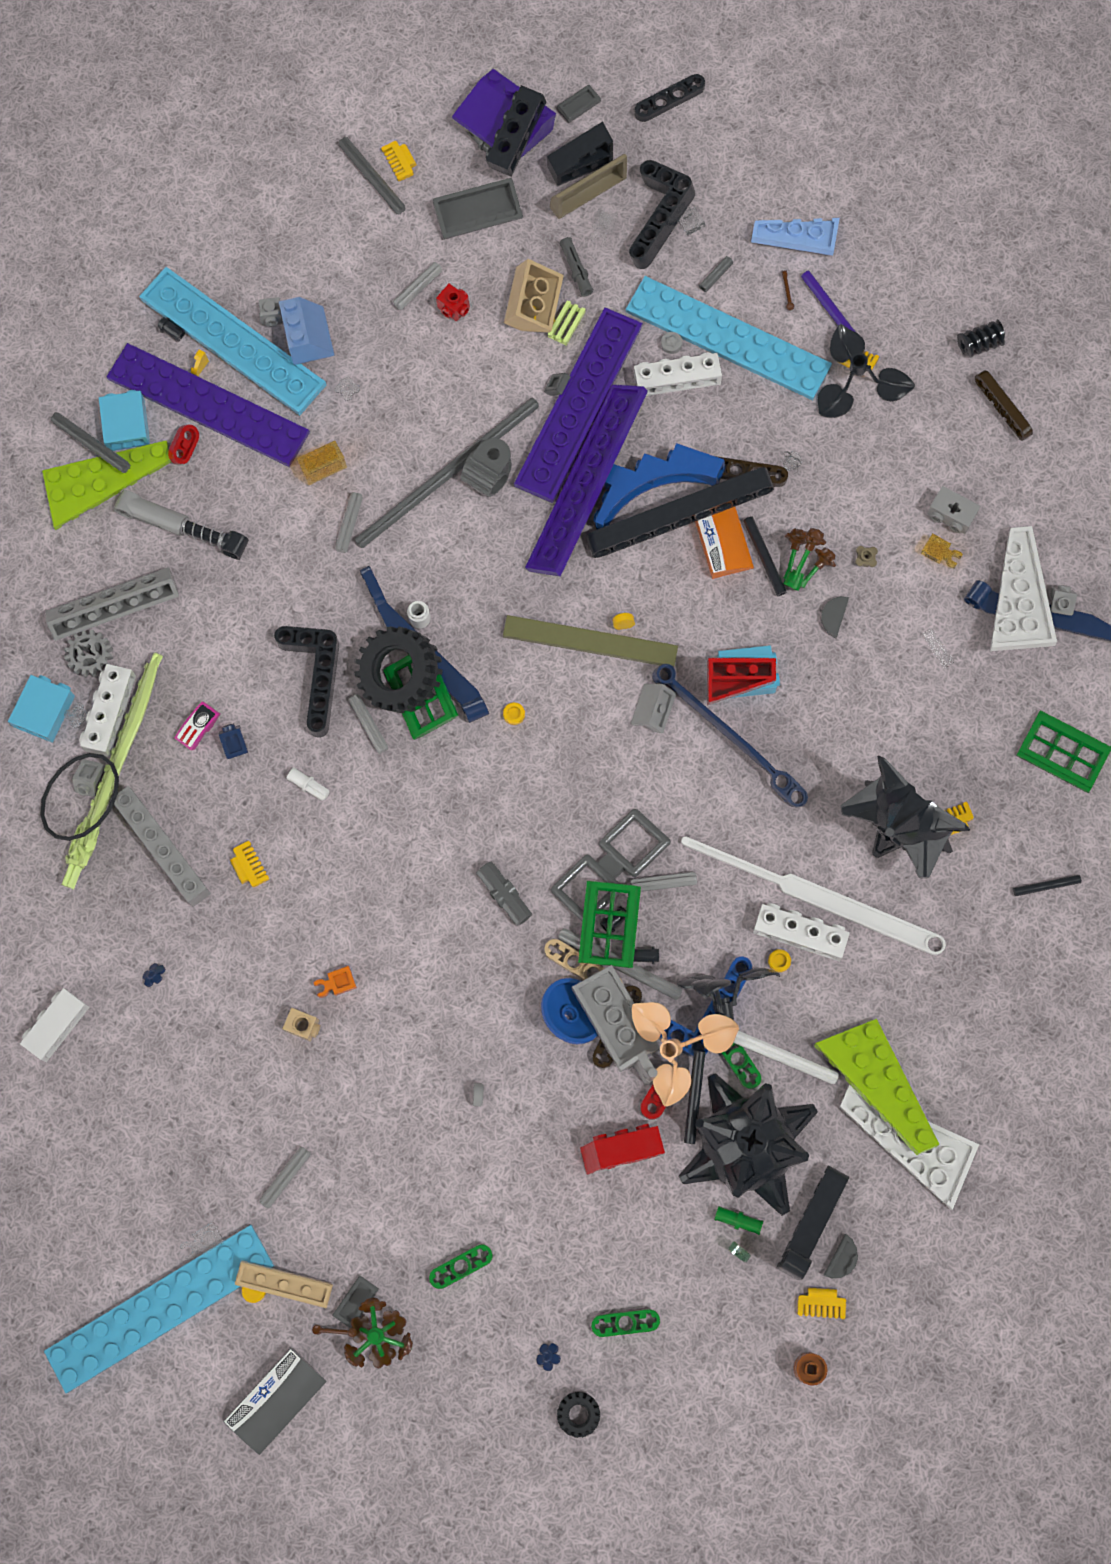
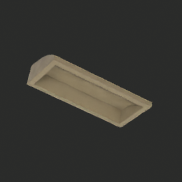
(589, 187)

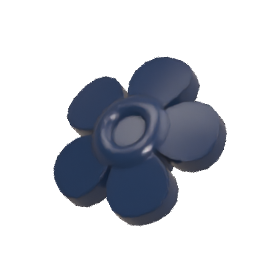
(153, 975)
(548, 1356)

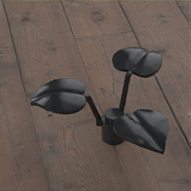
(850, 346)
(707, 985)

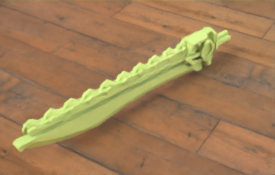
(82, 848)

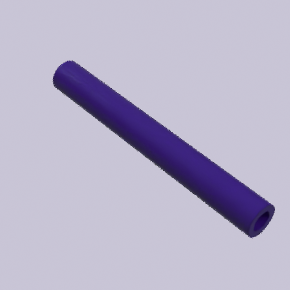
(825, 300)

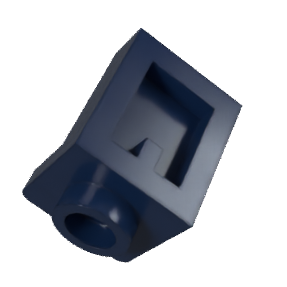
(232, 741)

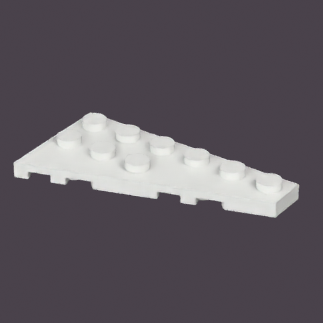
(1023, 605)
(938, 1169)

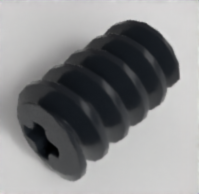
(981, 337)

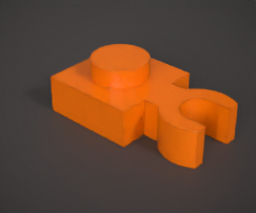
(339, 981)

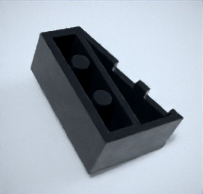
(581, 155)

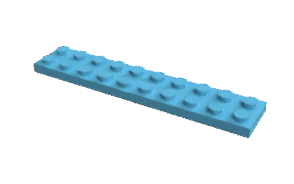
(729, 338)
(233, 341)
(154, 1310)

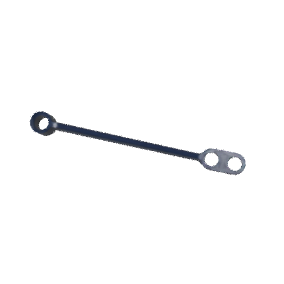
(1080, 623)
(455, 682)
(791, 786)

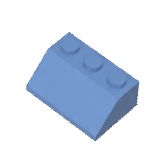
(306, 330)

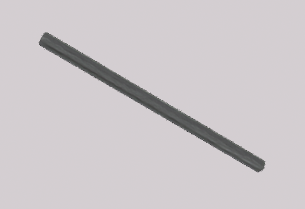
(443, 475)

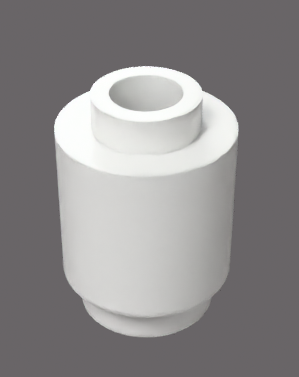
(418, 614)

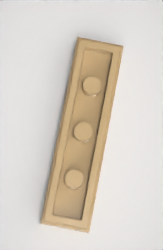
(283, 1284)

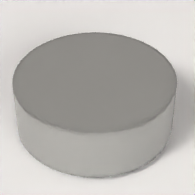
(478, 1090)

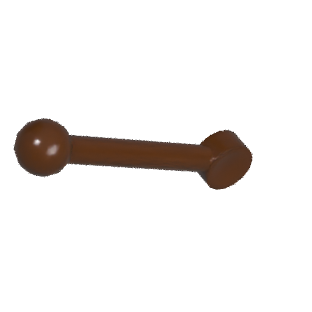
(790, 306)
(317, 1329)

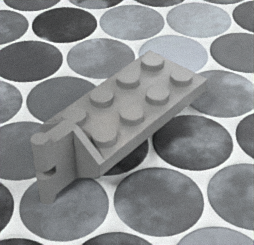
(610, 1013)

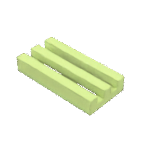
(574, 308)

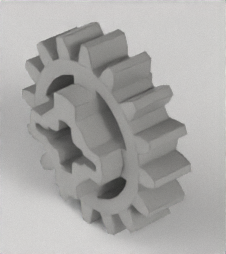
(88, 643)

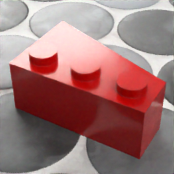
(737, 676)
(622, 1148)

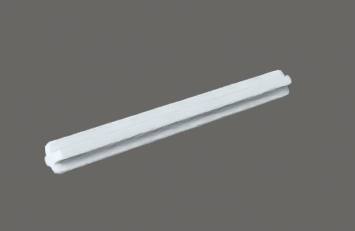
(786, 1057)

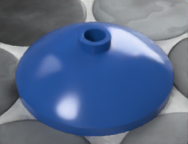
(561, 1001)

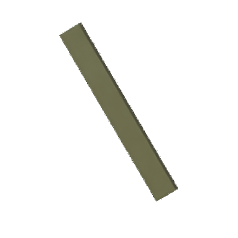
(590, 641)

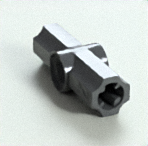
(504, 893)

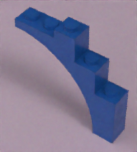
(682, 465)

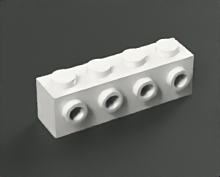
(679, 374)
(108, 710)
(801, 932)

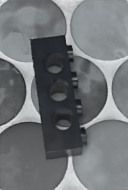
(507, 161)

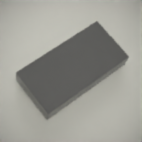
(578, 103)
(358, 1293)

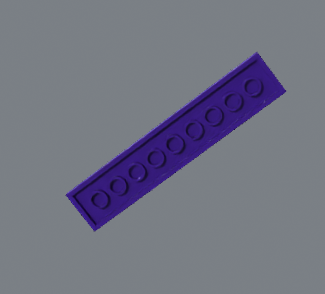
(208, 405)
(578, 405)
(586, 480)

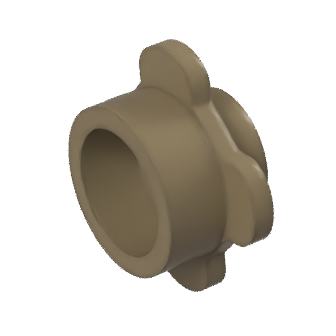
(866, 562)

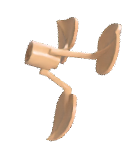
(651, 1021)

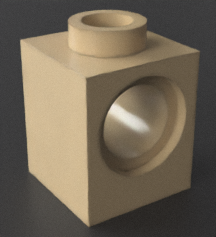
(293, 1020)

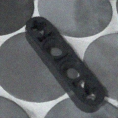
(667, 95)

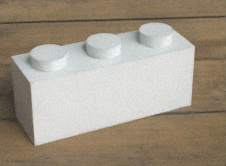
(54, 1025)

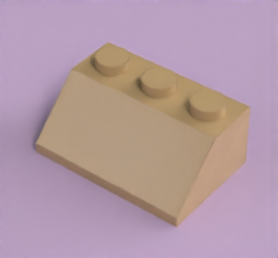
(534, 287)

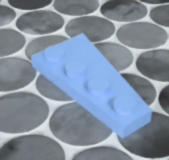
(810, 236)

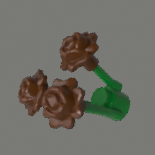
(811, 538)

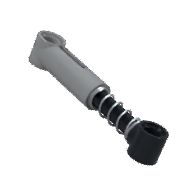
(133, 506)

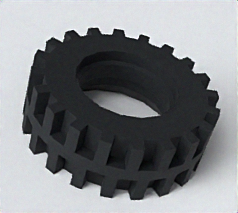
(423, 674)

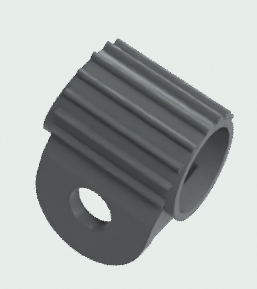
(488, 466)

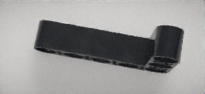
(663, 212)
(320, 672)
(809, 1229)

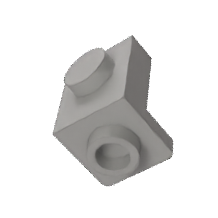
(1063, 600)

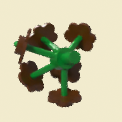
(368, 1331)

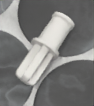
(308, 784)

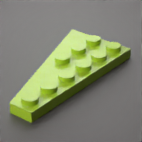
(90, 482)
(876, 1075)

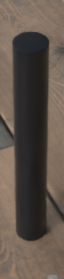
(1047, 885)

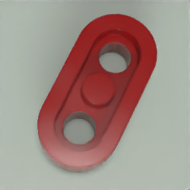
(184, 446)
(652, 1098)

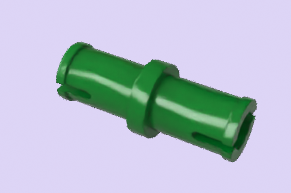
(739, 1220)

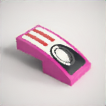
(197, 725)

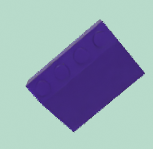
(485, 108)

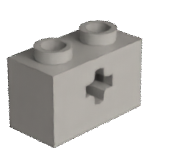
(946, 502)

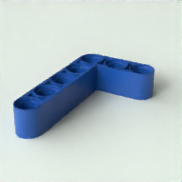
(731, 975)

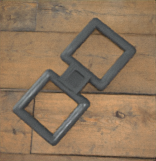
(612, 863)

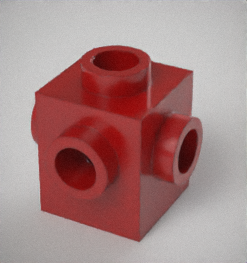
(453, 302)

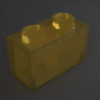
(322, 462)

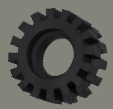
(567, 1425)

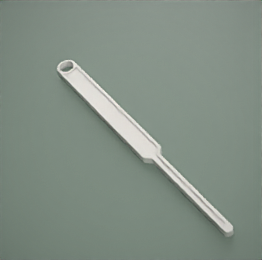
(830, 901)

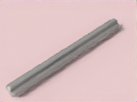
(636, 972)

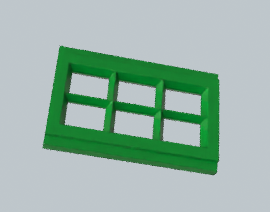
(441, 694)
(1075, 735)
(630, 927)

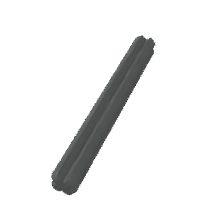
(372, 175)
(90, 442)

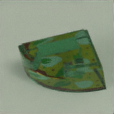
(735, 1249)

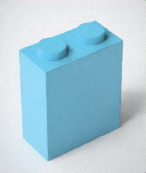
(124, 420)
(753, 652)
(41, 707)

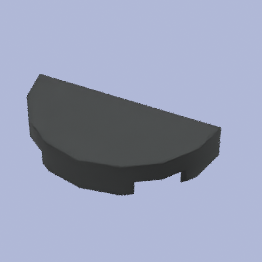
(833, 614)
(843, 1260)

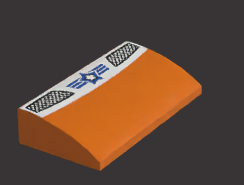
(724, 543)

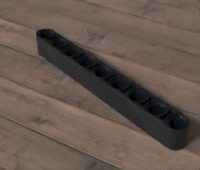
(680, 512)

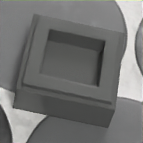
(557, 384)

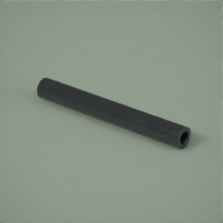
(764, 556)
(694, 1096)

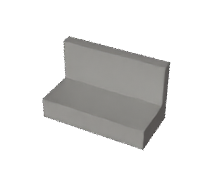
(653, 707)

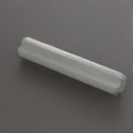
(417, 286)
(349, 522)
(368, 723)
(665, 881)
(284, 1177)

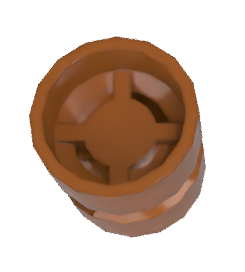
(810, 1369)

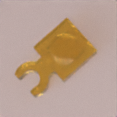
(938, 549)

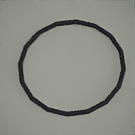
(43, 800)

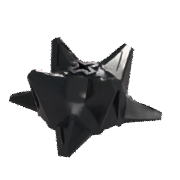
(903, 819)
(726, 1146)

